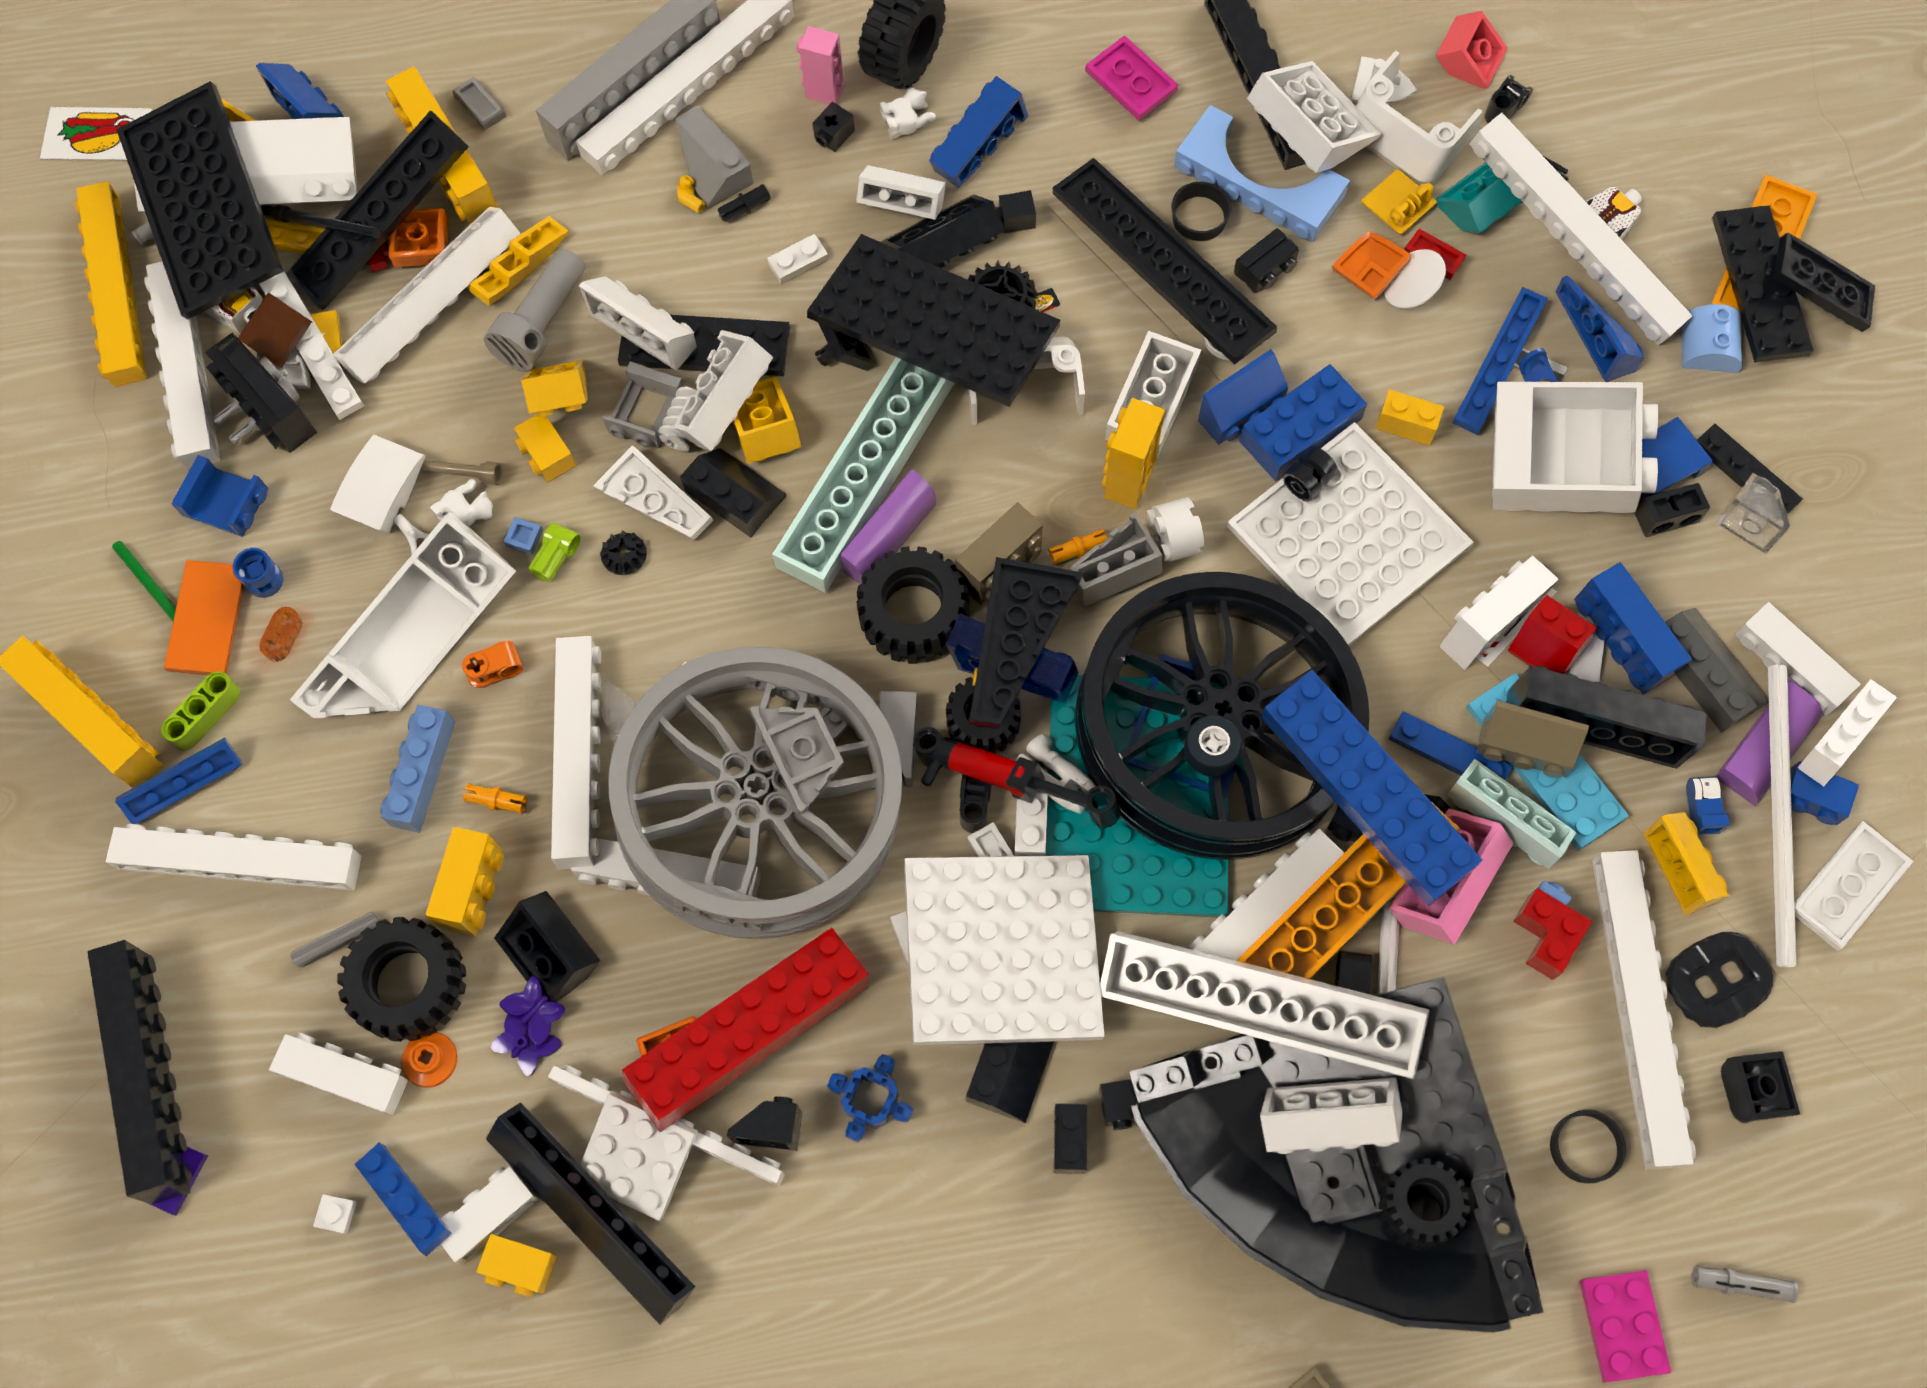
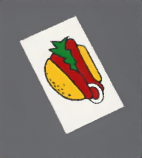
(86, 132)

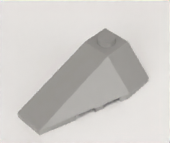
(711, 158)

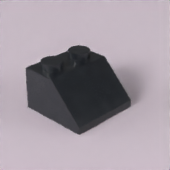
(770, 1125)

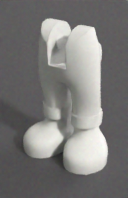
(1071, 775)

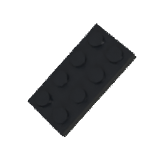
(1824, 282)

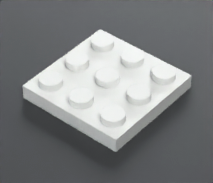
(635, 1159)

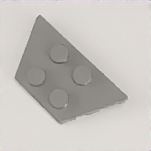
(800, 750)

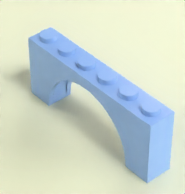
(1299, 208)

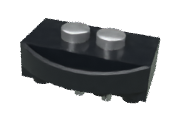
(258, 394)

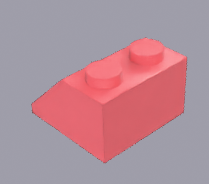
(1472, 49)

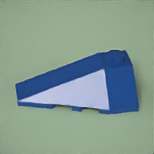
(1604, 337)

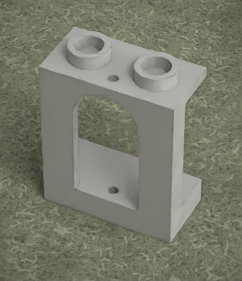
(641, 378)

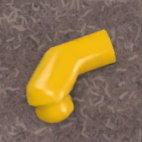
(686, 196)

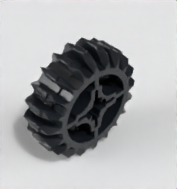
(999, 277)

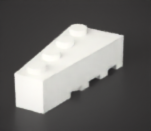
(722, 389)
(1497, 610)

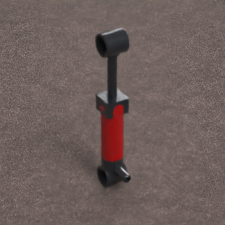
(1019, 777)

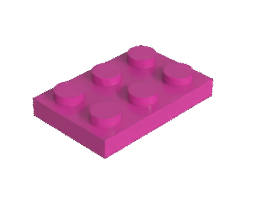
(1131, 78)
(1625, 1326)

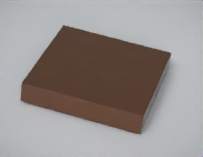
(274, 330)

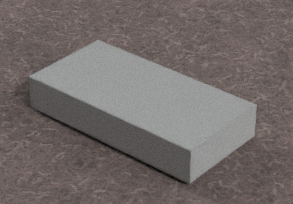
(479, 103)

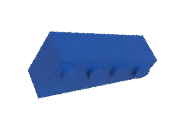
(979, 131)

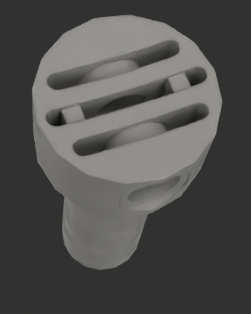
(518, 336)

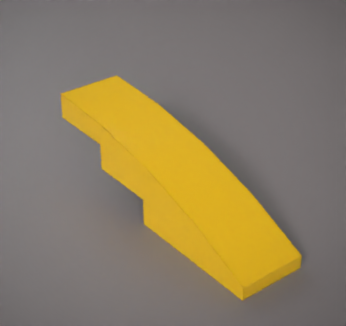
(517, 263)

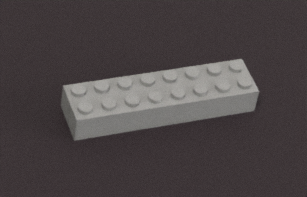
(624, 71)

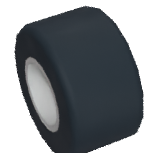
(1215, 734)

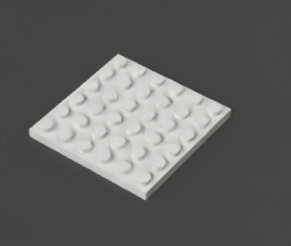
(1358, 542)
(1002, 950)

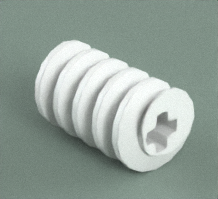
(667, 432)

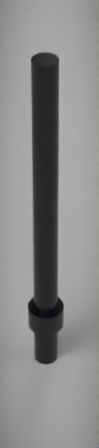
(285, 214)

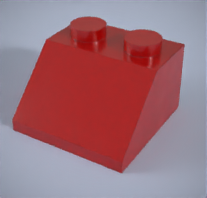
(1552, 637)

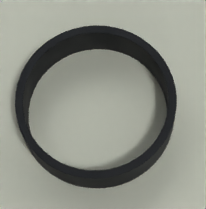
(1612, 1126)

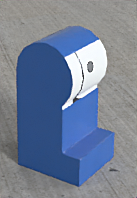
(1706, 805)

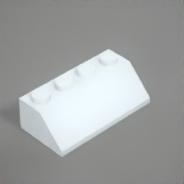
(638, 321)

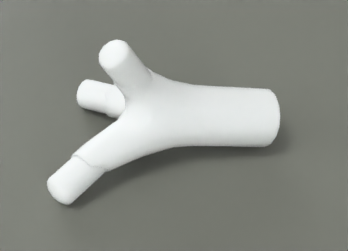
(409, 531)

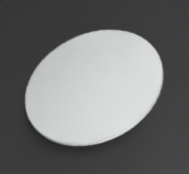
(1417, 280)

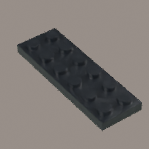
(1767, 308)
(770, 335)

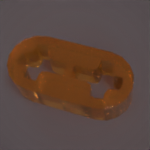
(280, 634)

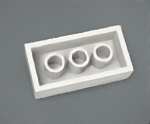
(1158, 378)
(1332, 1115)

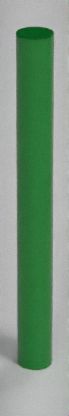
(145, 579)

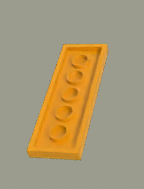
(1790, 212)

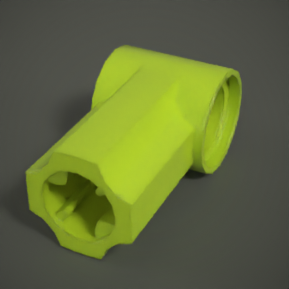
(557, 545)

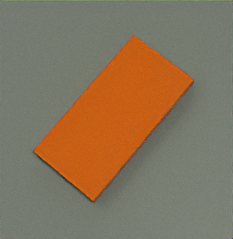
(204, 619)

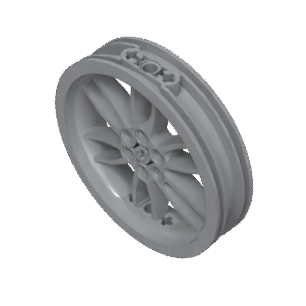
(793, 678)

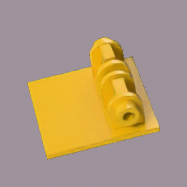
(1400, 201)

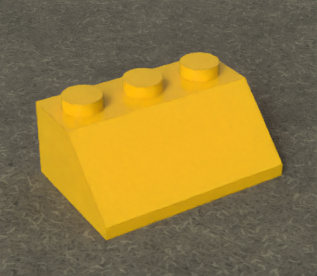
(1685, 862)

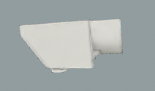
(1402, 142)
(1064, 357)

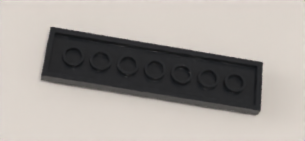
(381, 204)

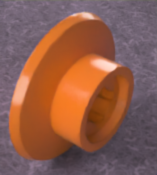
(439, 1067)

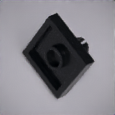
(844, 349)

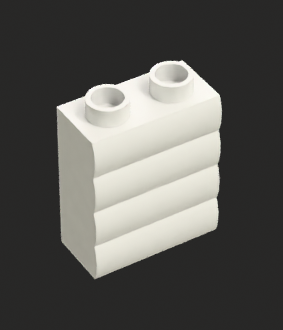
(1572, 446)

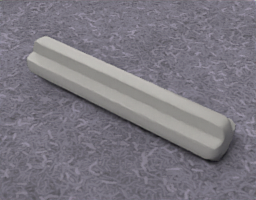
(333, 940)

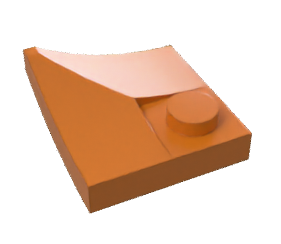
(1371, 264)

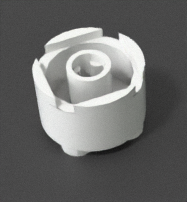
(1176, 529)

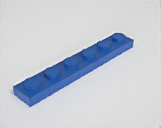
(1499, 360)

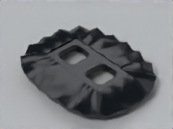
(1706, 959)

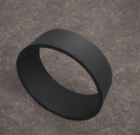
(1206, 190)

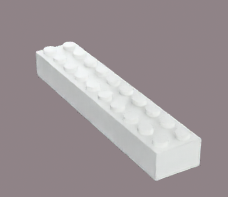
(1265, 1003)

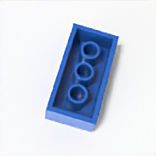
(1302, 420)
(1631, 628)

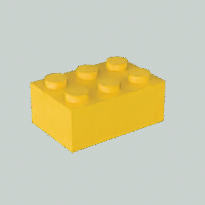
(465, 882)

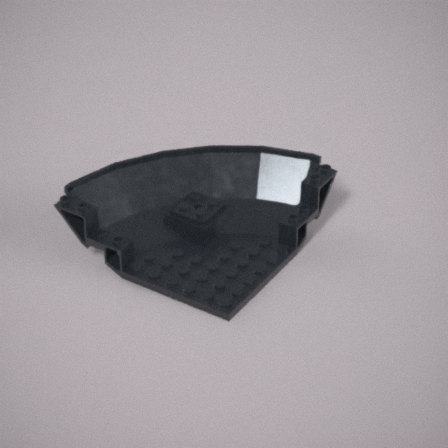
(1330, 1238)

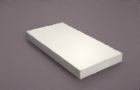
(1850, 885)

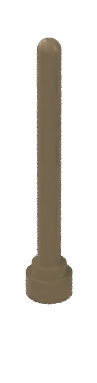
(488, 473)

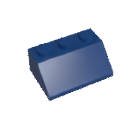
(295, 92)
(1242, 397)

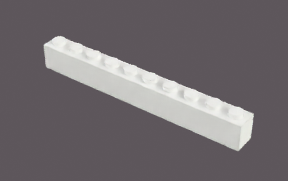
(682, 82)
(1579, 229)
(1643, 1012)

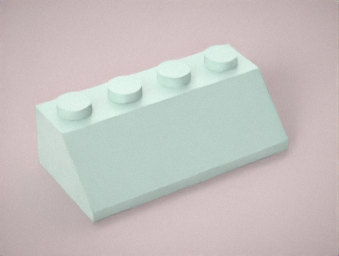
(1525, 821)

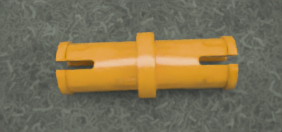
(1076, 546)
(495, 798)

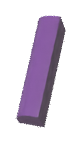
(889, 525)
(1749, 765)

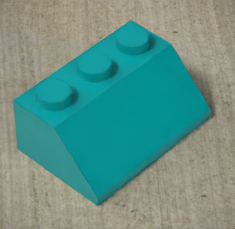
(1477, 200)

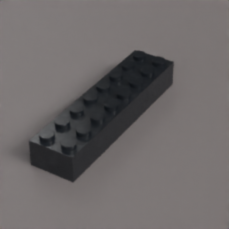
(139, 1073)

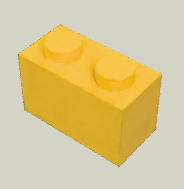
(1409, 417)
(545, 448)
(517, 1265)

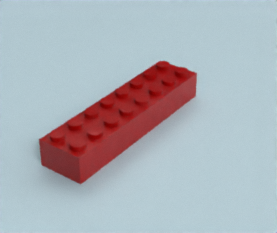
(745, 1029)

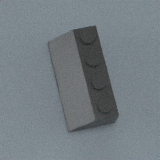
(1714, 673)

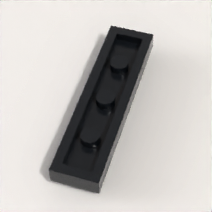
(1740, 464)

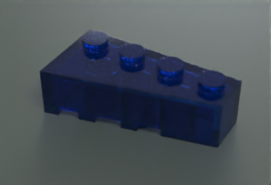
(1050, 677)

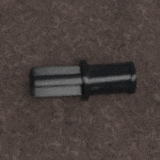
(744, 203)

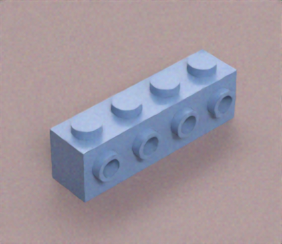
(417, 768)

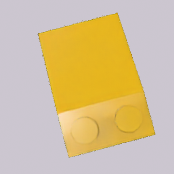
(555, 388)
(766, 423)

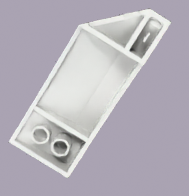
(297, 160)
(408, 625)

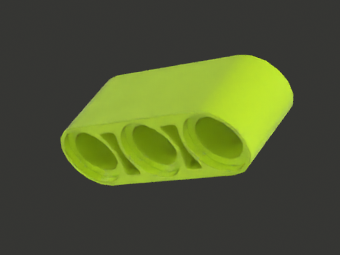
(186, 715)

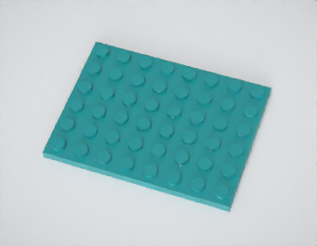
(1124, 866)

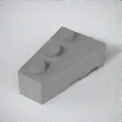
(1118, 562)

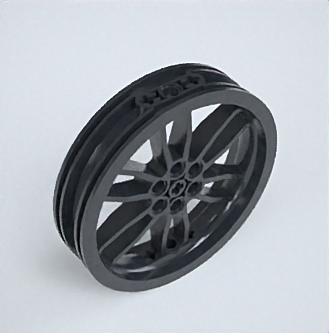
(1225, 596)

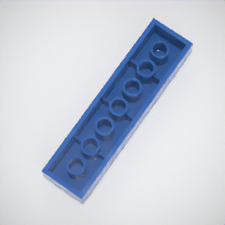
(1370, 788)

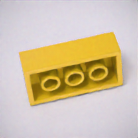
(1132, 452)

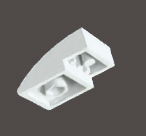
(378, 483)

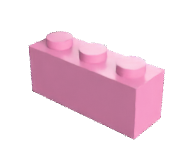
(821, 65)

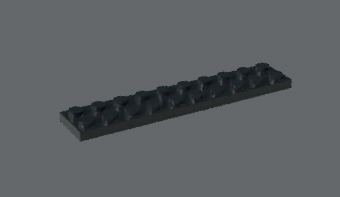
(1165, 261)

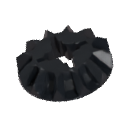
(632, 561)

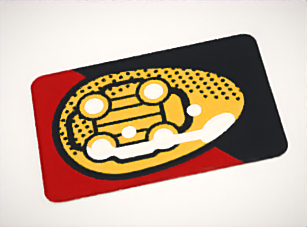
(1047, 300)

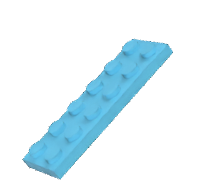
(1577, 799)

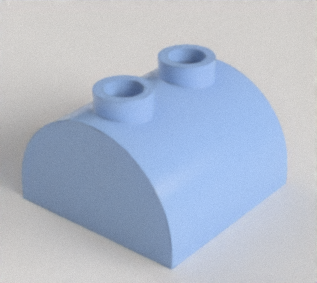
(1712, 339)

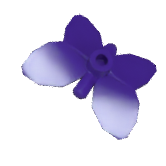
(535, 1008)
(518, 1042)

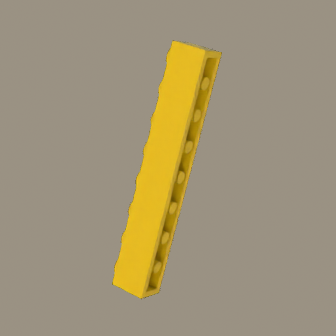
(110, 284)

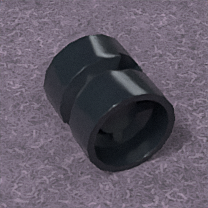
(1309, 475)

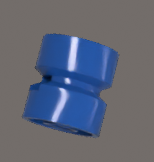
(258, 572)

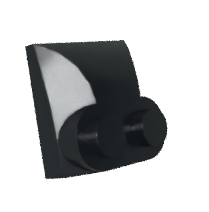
(1759, 1087)

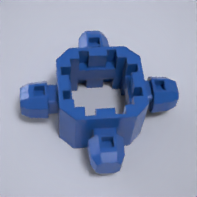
(900, 1111)

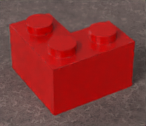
(1558, 929)

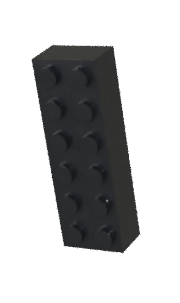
(1615, 717)

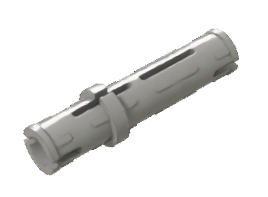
(1732, 1282)

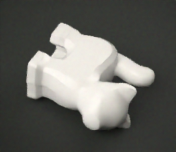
(901, 114)
(455, 503)

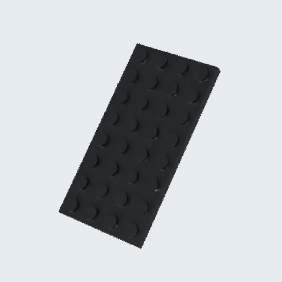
(199, 200)
(934, 319)

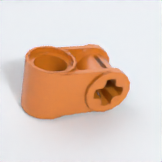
(495, 663)

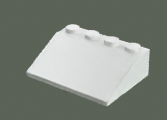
(1312, 115)

